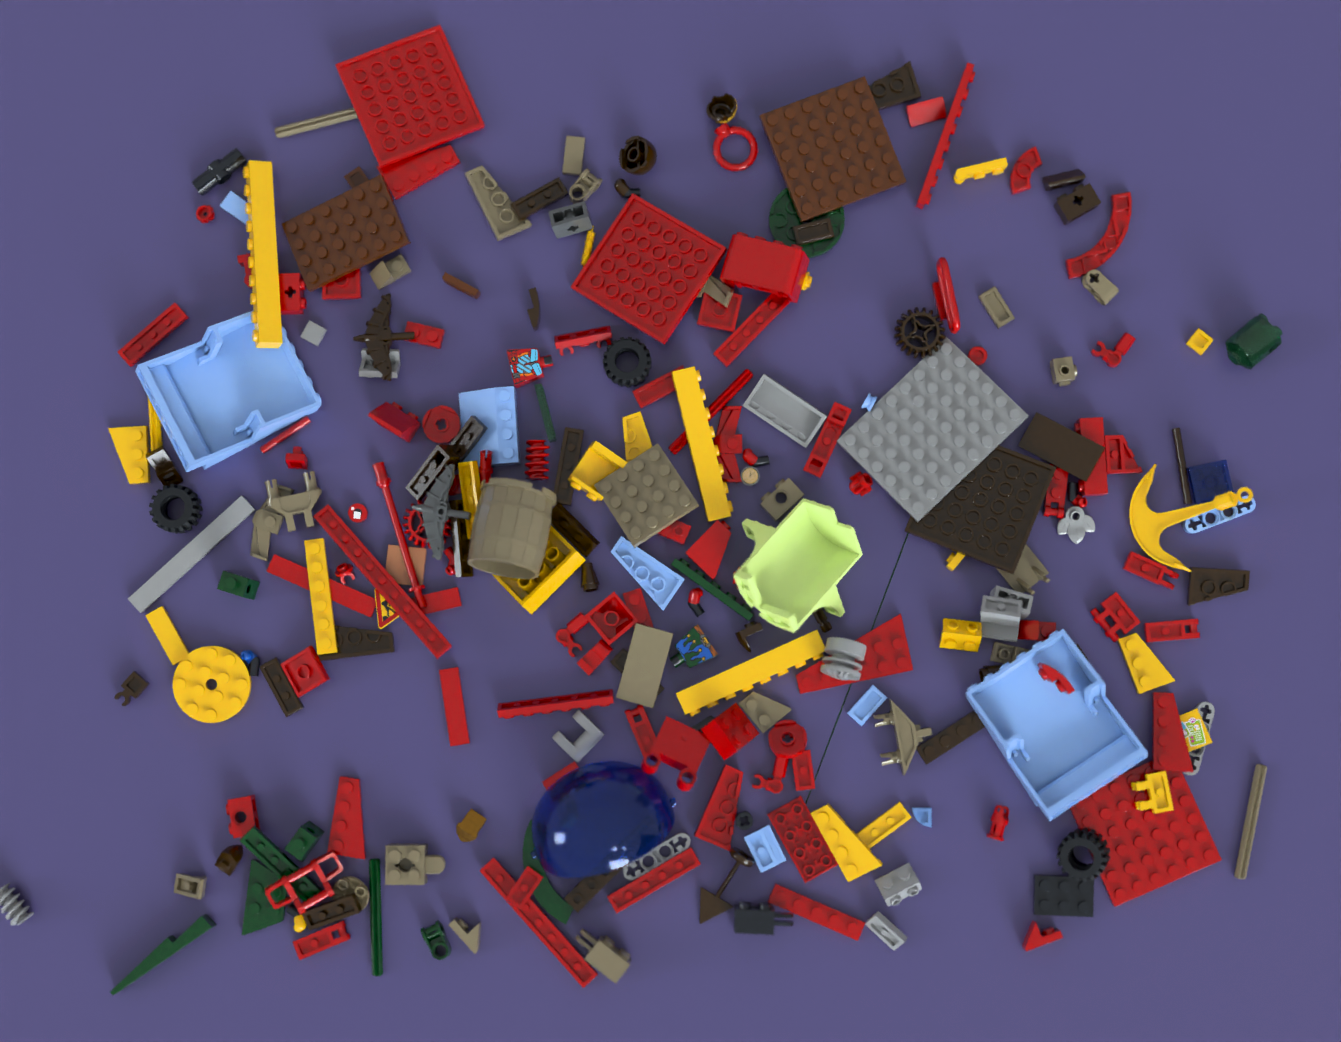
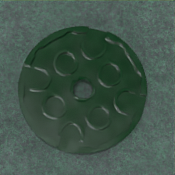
(784, 217)

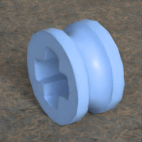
(869, 402)

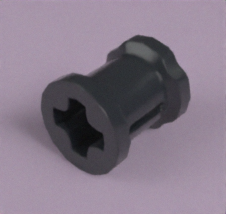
(738, 822)

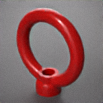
(725, 131)

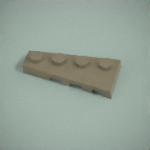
(495, 204)

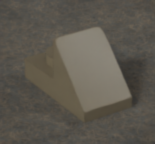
(390, 271)
(190, 885)
(471, 938)

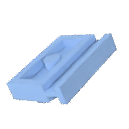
(764, 848)

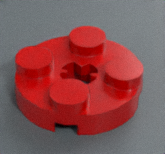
(431, 428)
(794, 747)

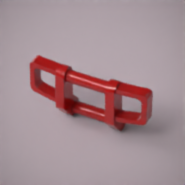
(314, 865)

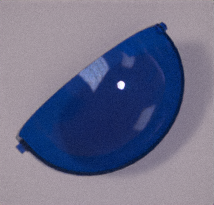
(600, 819)

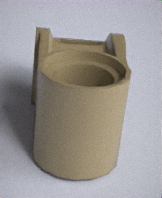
(586, 184)
(1101, 288)

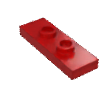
(655, 389)

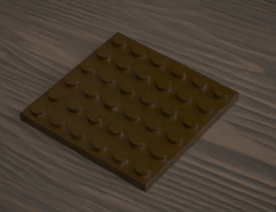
(989, 509)

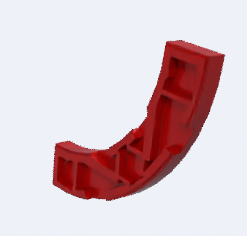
(1118, 226)

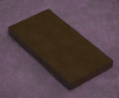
(1061, 447)

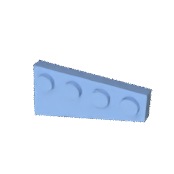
(651, 574)

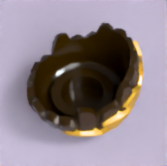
(722, 108)

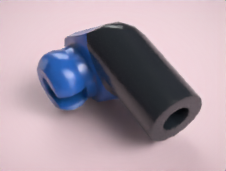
(253, 660)

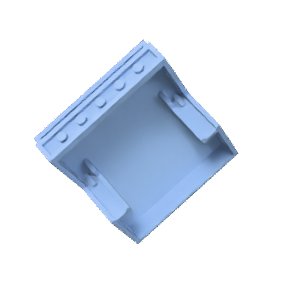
(226, 392)
(1053, 739)

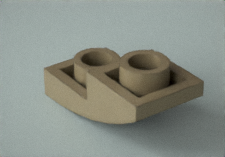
(1005, 653)

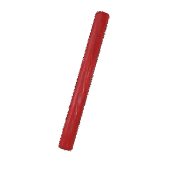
(716, 406)

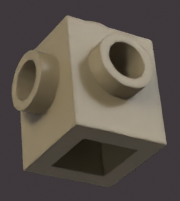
(1063, 371)

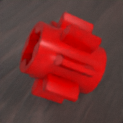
(860, 483)

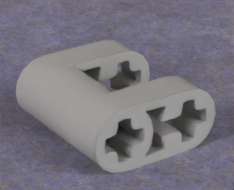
(584, 742)

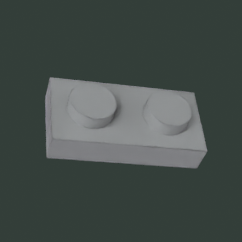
(886, 930)

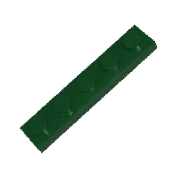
(713, 588)
(278, 862)

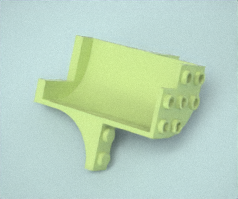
(797, 565)

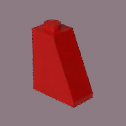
(710, 548)

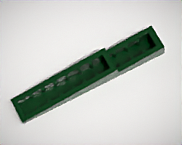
(166, 950)

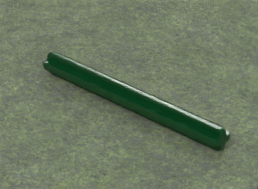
(375, 917)

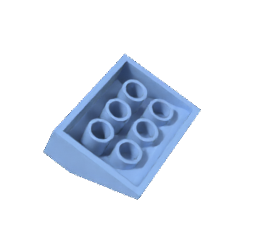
(498, 412)

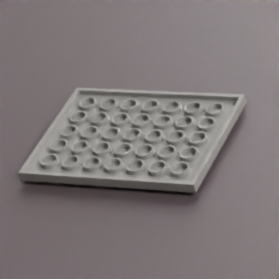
(932, 429)

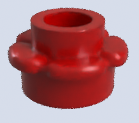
(205, 209)

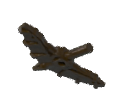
(380, 337)

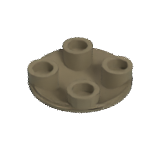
(349, 885)

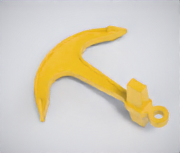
(1149, 525)

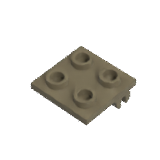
(1027, 573)

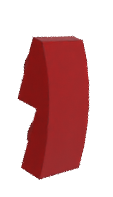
(1050, 674)

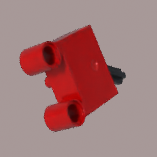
(679, 748)

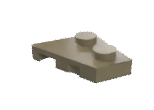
(763, 711)

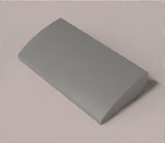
(785, 410)

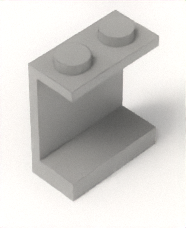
(1000, 618)

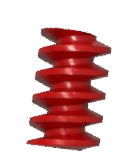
(536, 460)

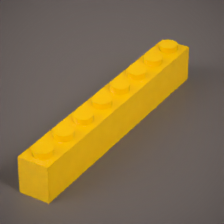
(700, 443)
(751, 672)

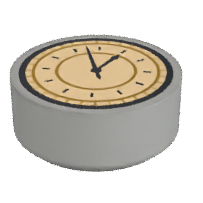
(750, 476)

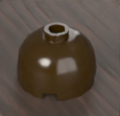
(638, 156)

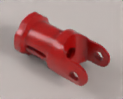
(999, 821)

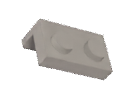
(366, 367)
(898, 885)

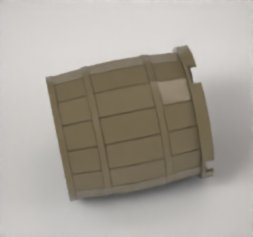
(511, 528)

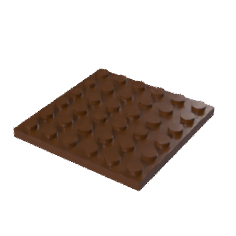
(832, 149)

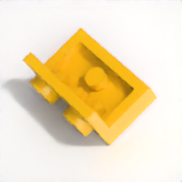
(960, 635)

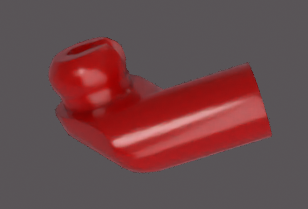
(450, 554)

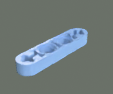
(1219, 517)

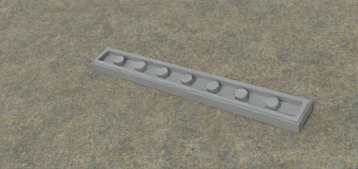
(191, 554)

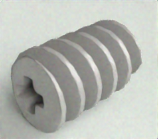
(13, 906)

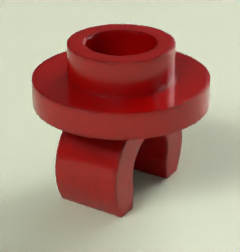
(343, 570)

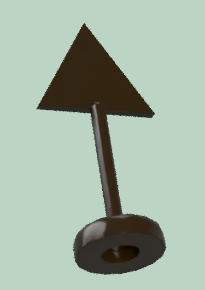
(713, 905)

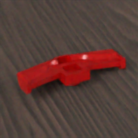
(729, 443)

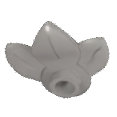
(1075, 527)

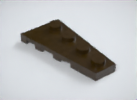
(360, 642)

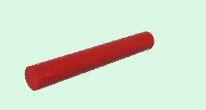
(285, 434)

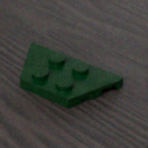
(258, 908)

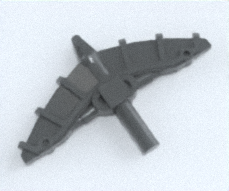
(437, 511)

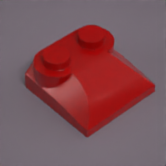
(611, 618)

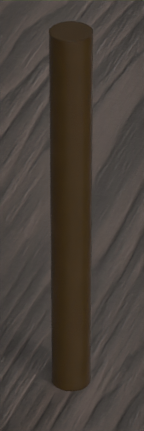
(1182, 466)

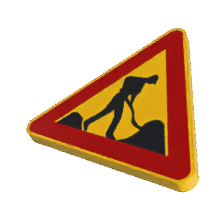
(385, 612)

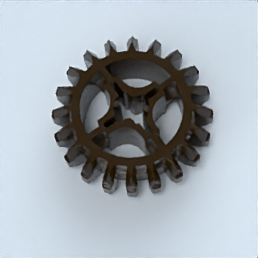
(917, 325)

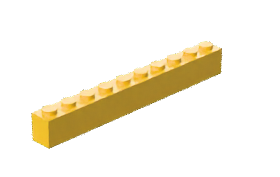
(263, 254)

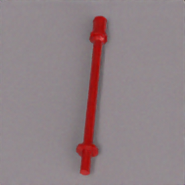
(383, 482)

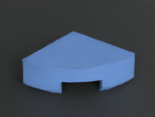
(923, 815)

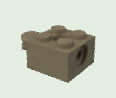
(410, 864)
(605, 955)

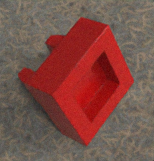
(297, 459)

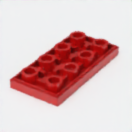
(802, 839)

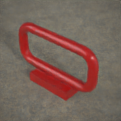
(945, 296)

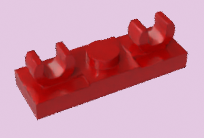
(583, 338)

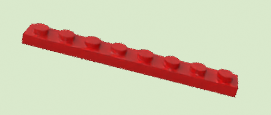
(949, 128)
(541, 925)

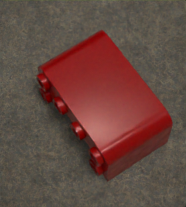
(765, 266)

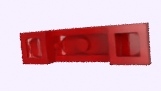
(827, 439)

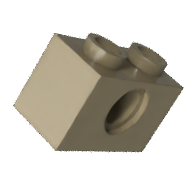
(775, 509)

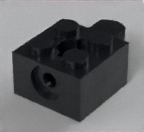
(758, 919)

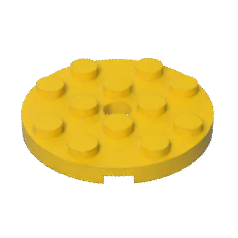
(192, 690)

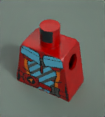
(527, 365)

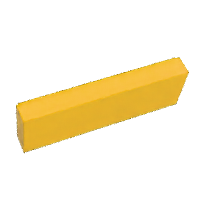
(167, 635)
(884, 825)

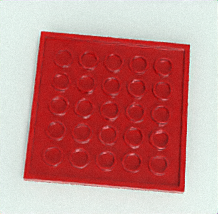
(410, 96)
(648, 268)
(1146, 846)

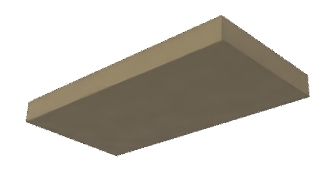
(644, 665)

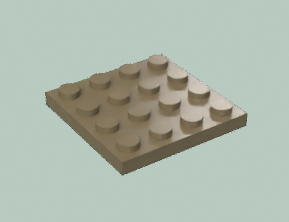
(646, 495)

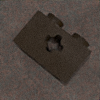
(1068, 211)

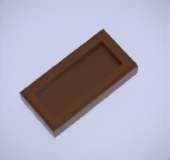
(461, 286)

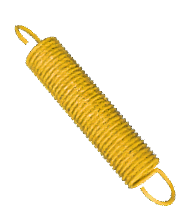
(588, 247)

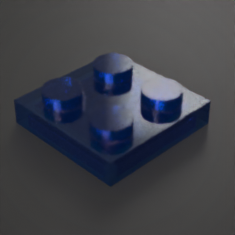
(1209, 481)

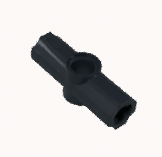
(219, 171)

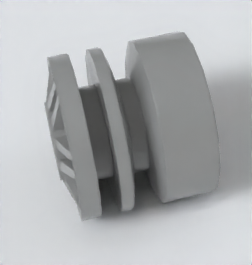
(844, 654)

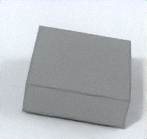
(313, 333)

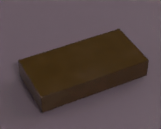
(813, 231)

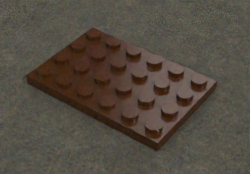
(345, 233)

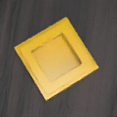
(1199, 341)

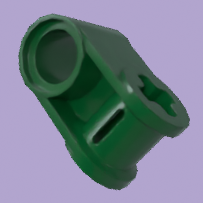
(436, 939)

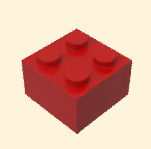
(730, 731)

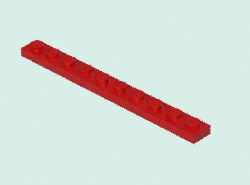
(382, 581)

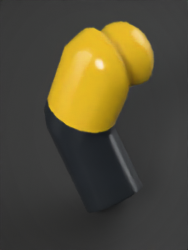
(299, 922)

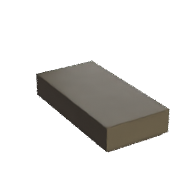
(573, 155)
(996, 307)

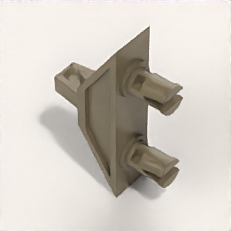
(906, 735)

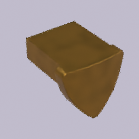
(470, 826)

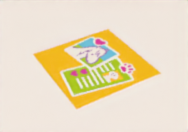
(1194, 730)

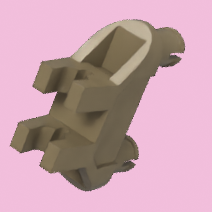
(295, 503)

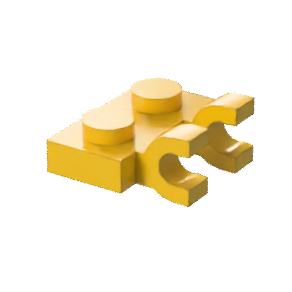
(1158, 793)

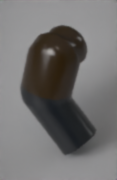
(622, 188)

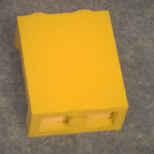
(594, 466)

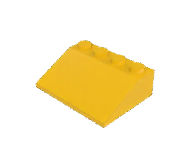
(557, 566)

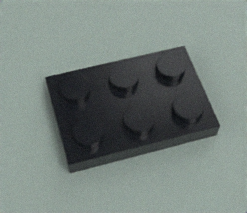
(1063, 896)

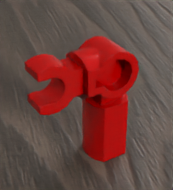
(1111, 357)
(564, 634)
(774, 784)

